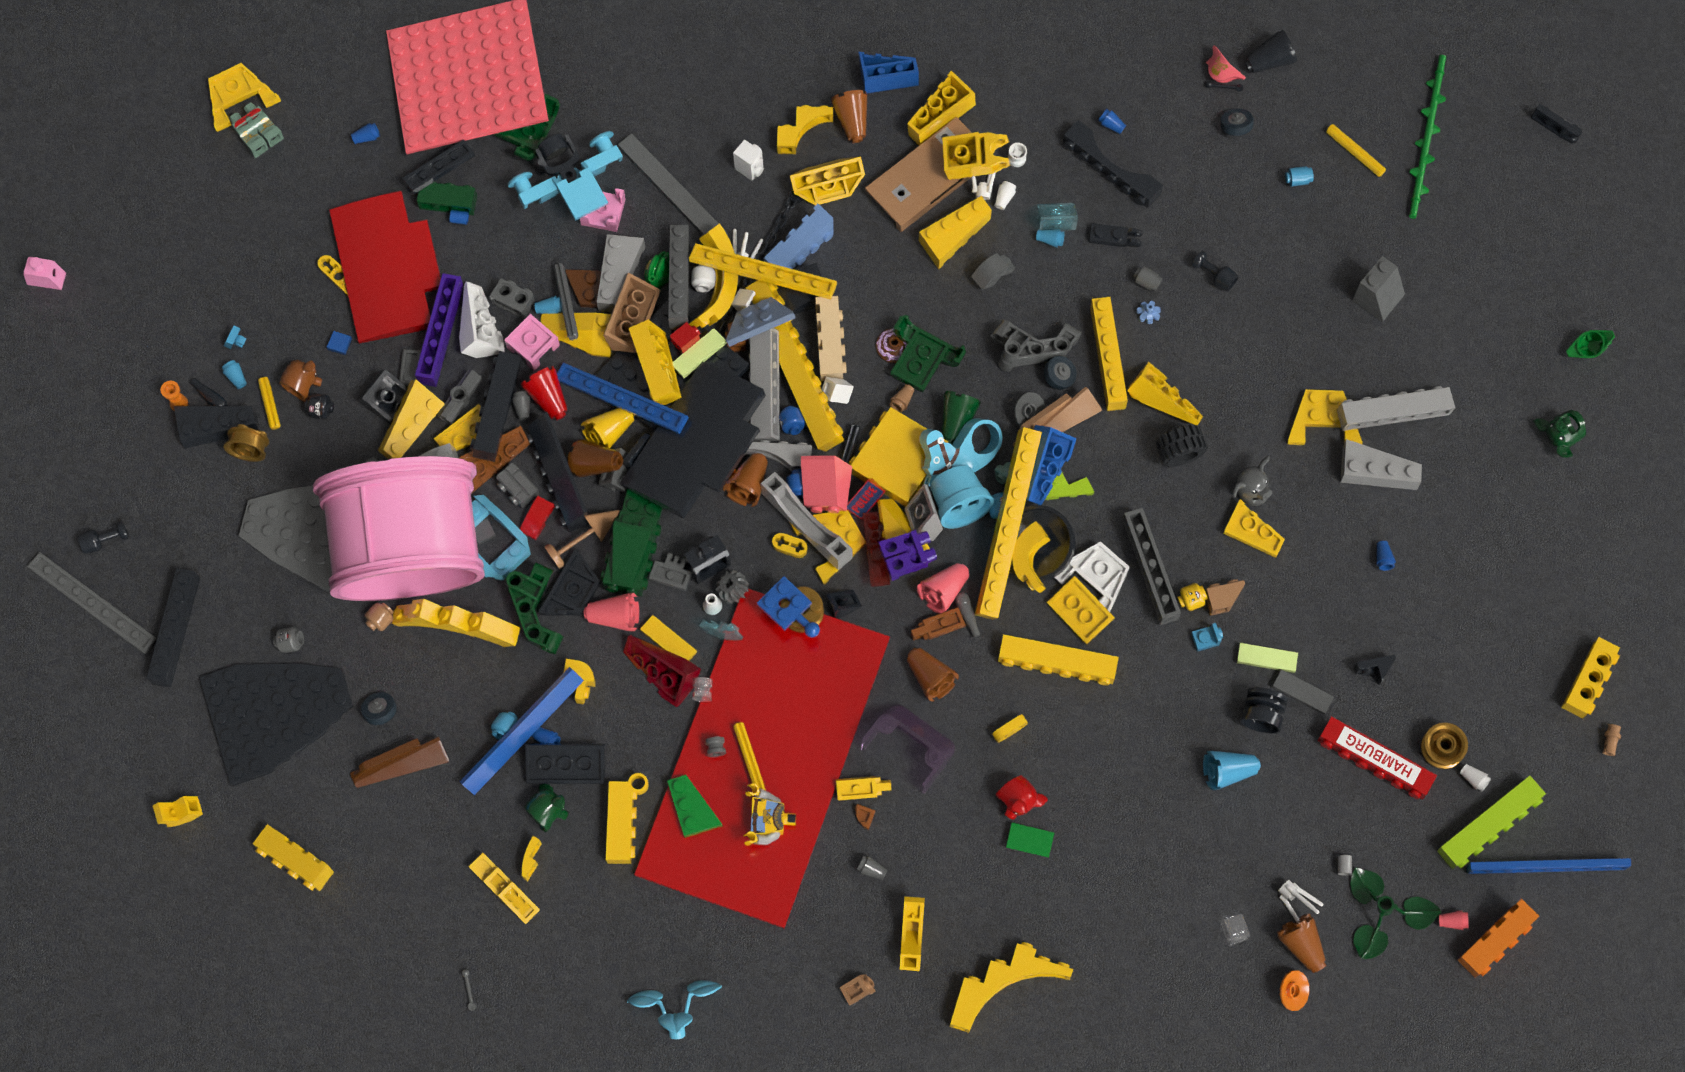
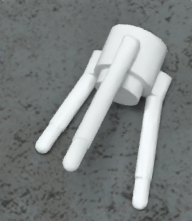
(984, 189)
(742, 253)
(1292, 890)

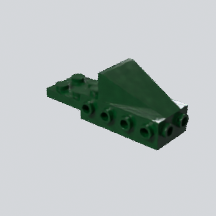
(632, 546)

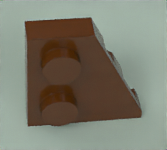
(585, 286)

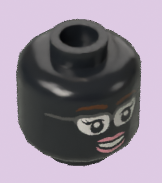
(319, 406)

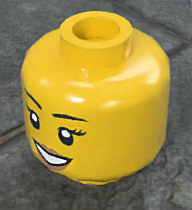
(1192, 597)

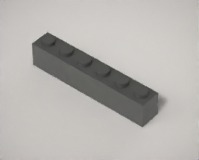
(678, 276)
(1151, 566)

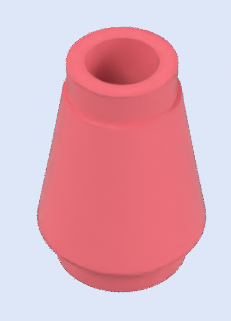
(1454, 920)

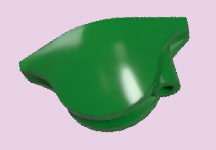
(657, 270)
(1591, 344)

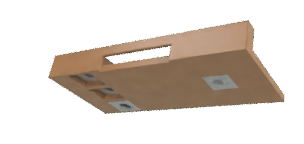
(919, 177)

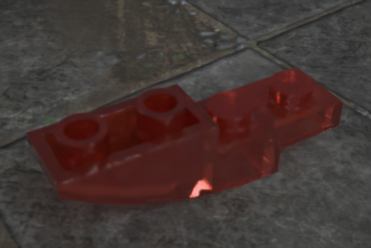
(873, 535)

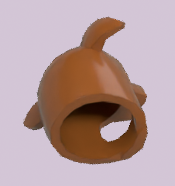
(299, 377)

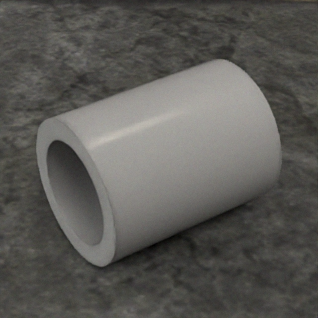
(1344, 865)

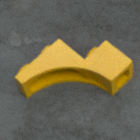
(806, 118)

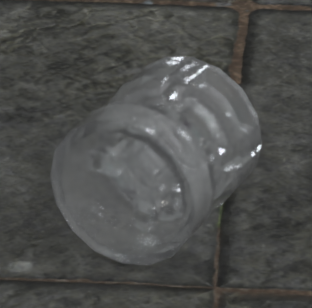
(702, 689)

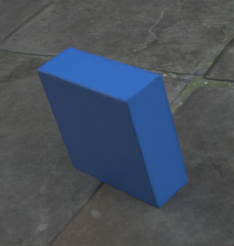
(339, 343)

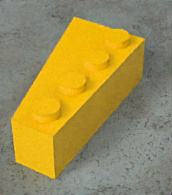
(954, 230)
(413, 416)
(292, 857)

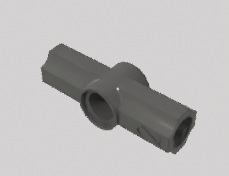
(465, 387)

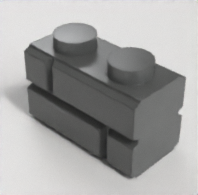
(517, 485)

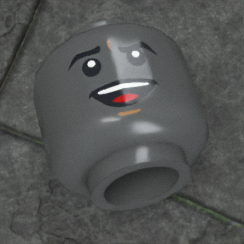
(288, 639)

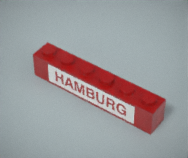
(1377, 758)

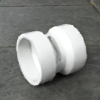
(1017, 150)

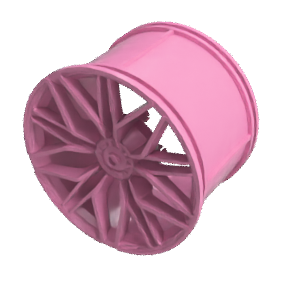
(400, 528)

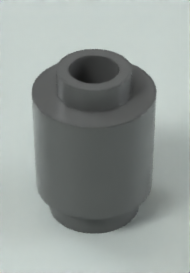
(1148, 278)

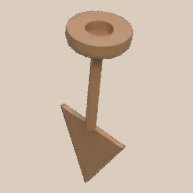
(600, 525)

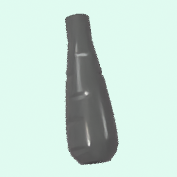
(965, 606)

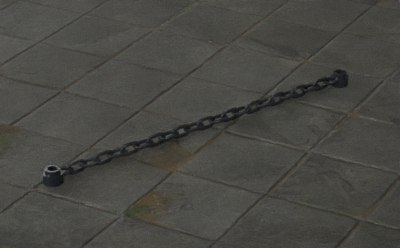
(793, 199)

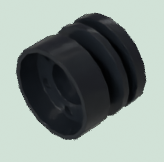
(1264, 710)

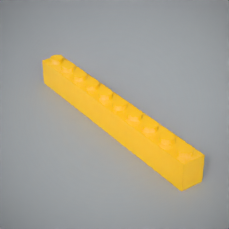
(801, 378)
(1008, 523)

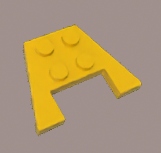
(234, 87)
(1319, 410)
(846, 528)

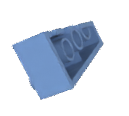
(804, 240)

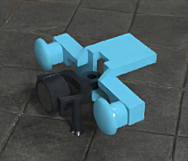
(579, 192)

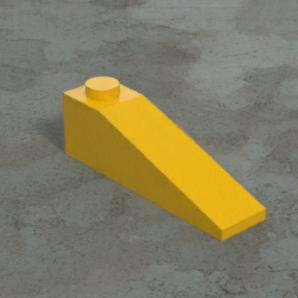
(590, 331)
(893, 520)

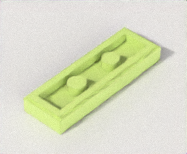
(699, 352)
(1267, 657)

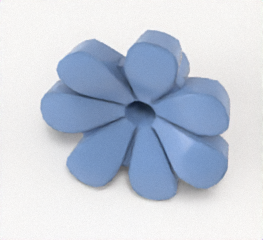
(1148, 312)

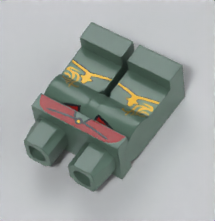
(253, 123)

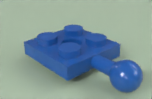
(786, 616)

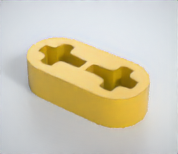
(791, 541)
(1010, 728)

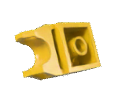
(973, 154)

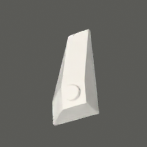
(477, 328)

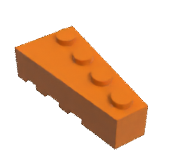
(1498, 938)

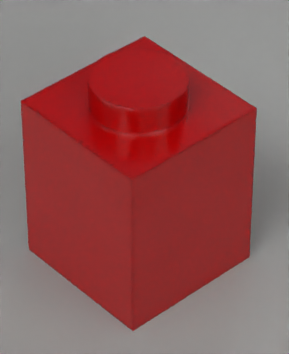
(685, 337)

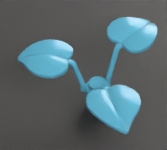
(675, 1022)

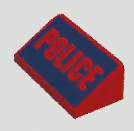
(865, 498)

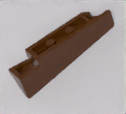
(400, 761)

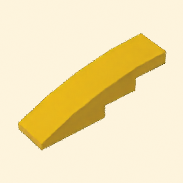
(504, 888)

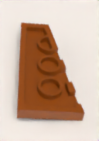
(510, 446)

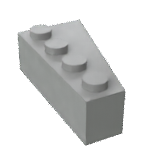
(620, 258)
(1377, 468)

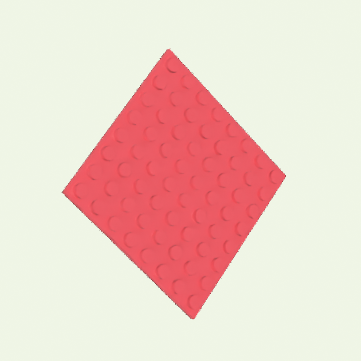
(466, 76)

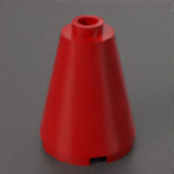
(547, 392)

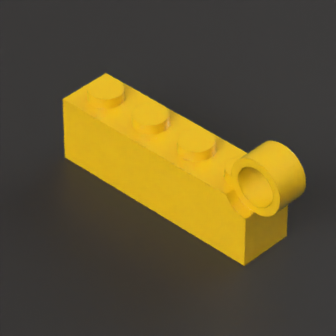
(620, 819)

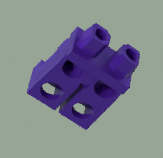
(906, 554)

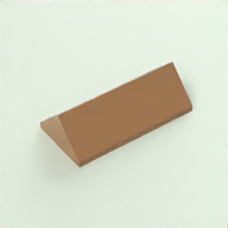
(631, 308)

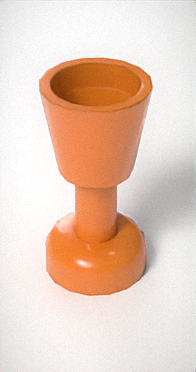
(171, 391)

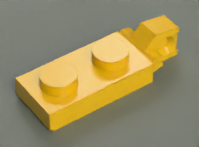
(861, 787)

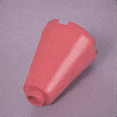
(943, 587)
(614, 612)

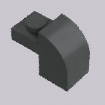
(991, 270)

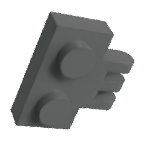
(671, 573)

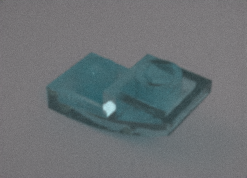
(721, 631)

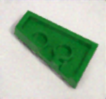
(691, 807)

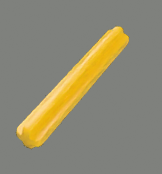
(1356, 150)
(748, 755)

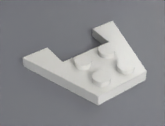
(1101, 570)

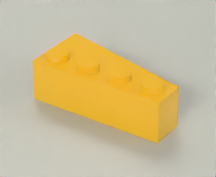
(949, 101)
(656, 362)

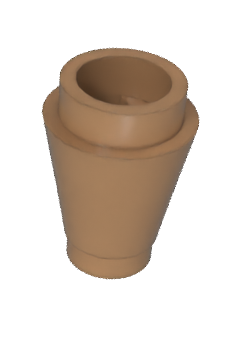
(901, 399)

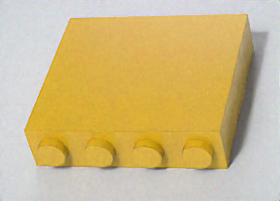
(893, 457)

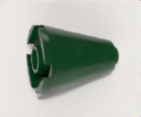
(956, 413)

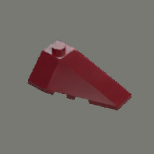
(664, 669)

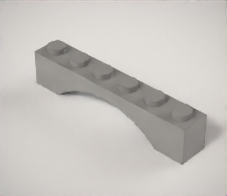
(782, 452)
(824, 540)

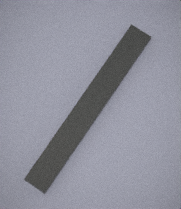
(667, 184)
(92, 603)

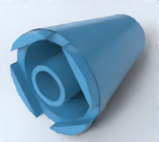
(1228, 768)

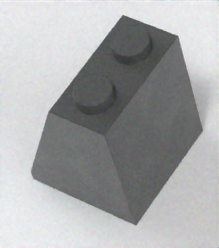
(1380, 289)

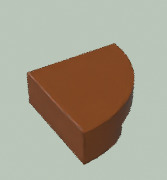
(864, 816)

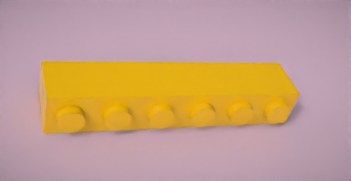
(1108, 354)
(1058, 659)

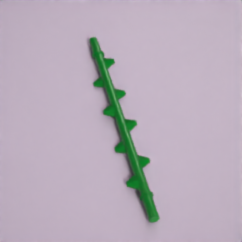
(1424, 143)

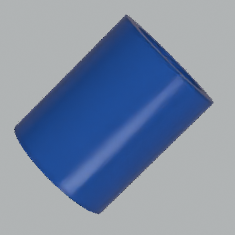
(459, 217)

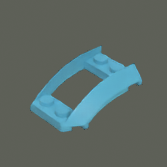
(515, 553)

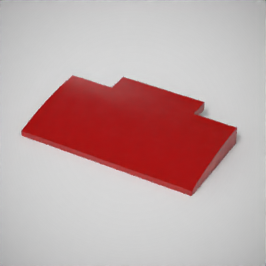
(385, 266)

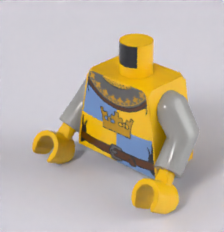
(767, 817)

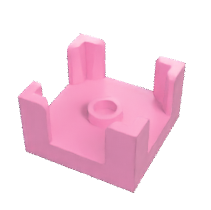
(609, 215)
(531, 341)

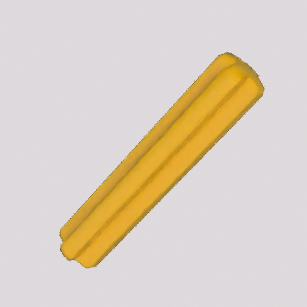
(269, 403)

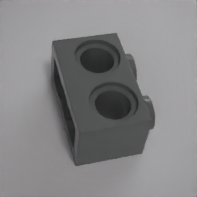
(509, 301)

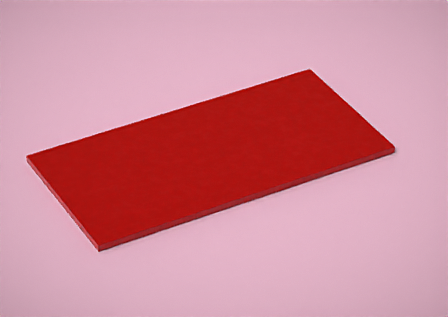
(801, 716)

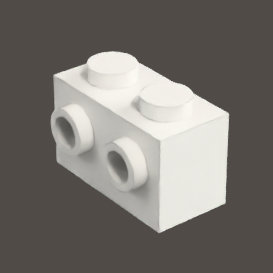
(748, 160)

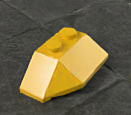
(828, 180)

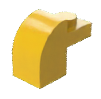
(586, 674)
(178, 812)

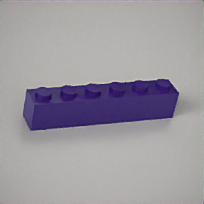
(439, 330)

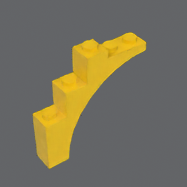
(455, 619)
(1000, 975)

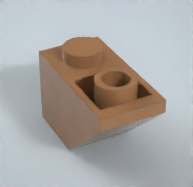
(1223, 597)

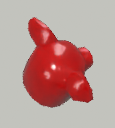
(1020, 797)

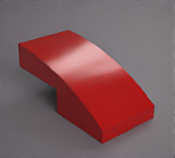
(536, 517)

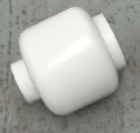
(703, 278)

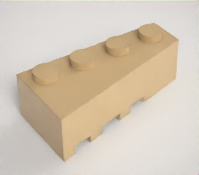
(829, 338)

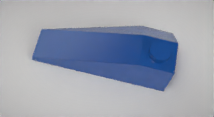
(1053, 451)

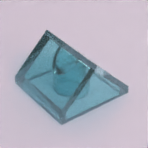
(1057, 216)

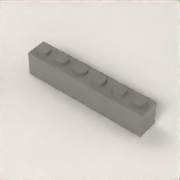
(765, 374)
(1395, 408)

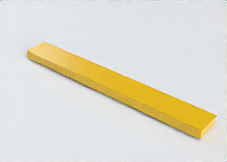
(763, 271)

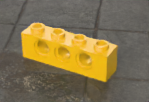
(1574, 701)

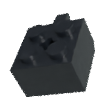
(707, 559)

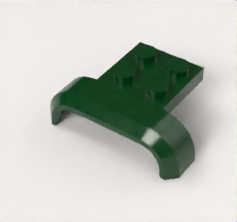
(531, 136)
(922, 354)

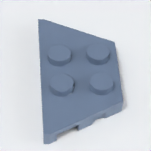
(758, 319)

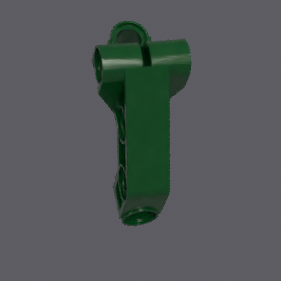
(529, 593)

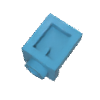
(1207, 637)

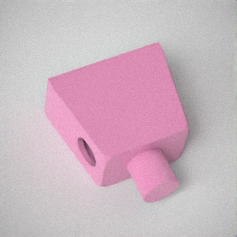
(40, 273)

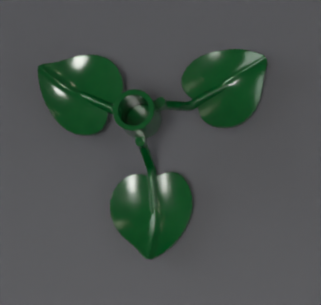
(1368, 886)

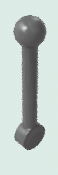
(471, 1006)

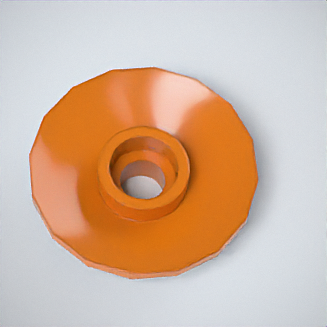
(1294, 990)

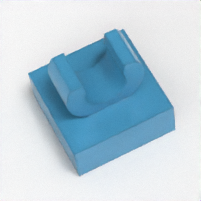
(234, 338)

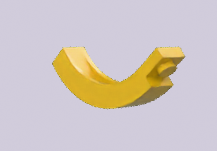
(725, 282)

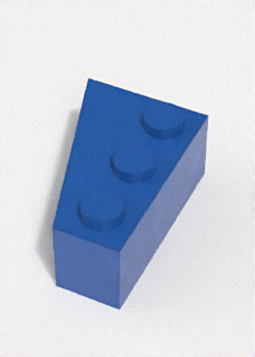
(887, 73)

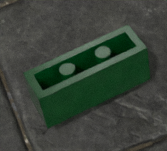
(447, 198)

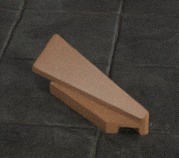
(1065, 412)

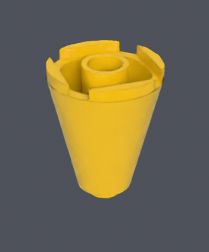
(607, 427)

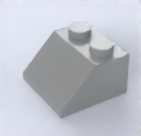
(923, 513)

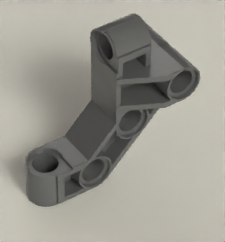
(1019, 345)

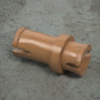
(1612, 737)

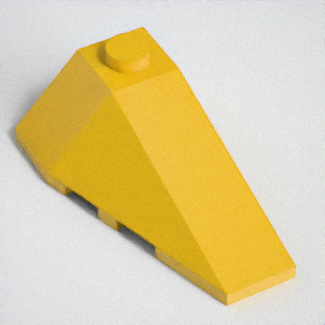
(1155, 392)

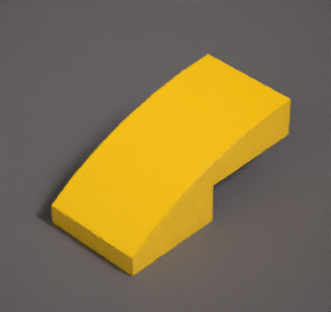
(529, 864)

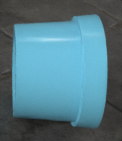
(960, 497)

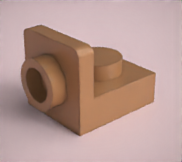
(858, 988)

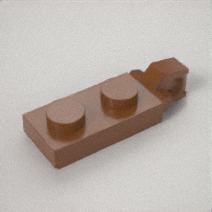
(939, 625)

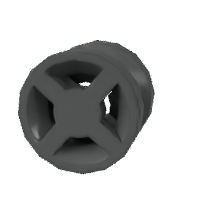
(715, 746)

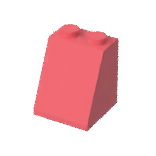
(825, 483)

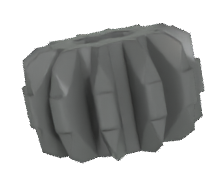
(732, 586)

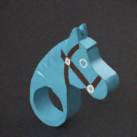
(944, 456)

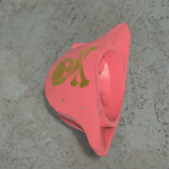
(1221, 69)

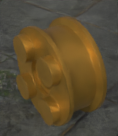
(246, 443)
(813, 613)
(1435, 754)

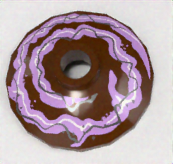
(886, 350)

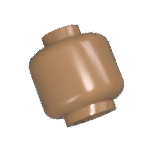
(379, 616)

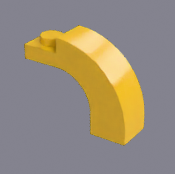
(1025, 549)
(912, 933)

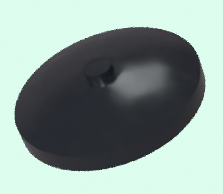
(1057, 553)

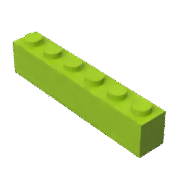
(1491, 822)

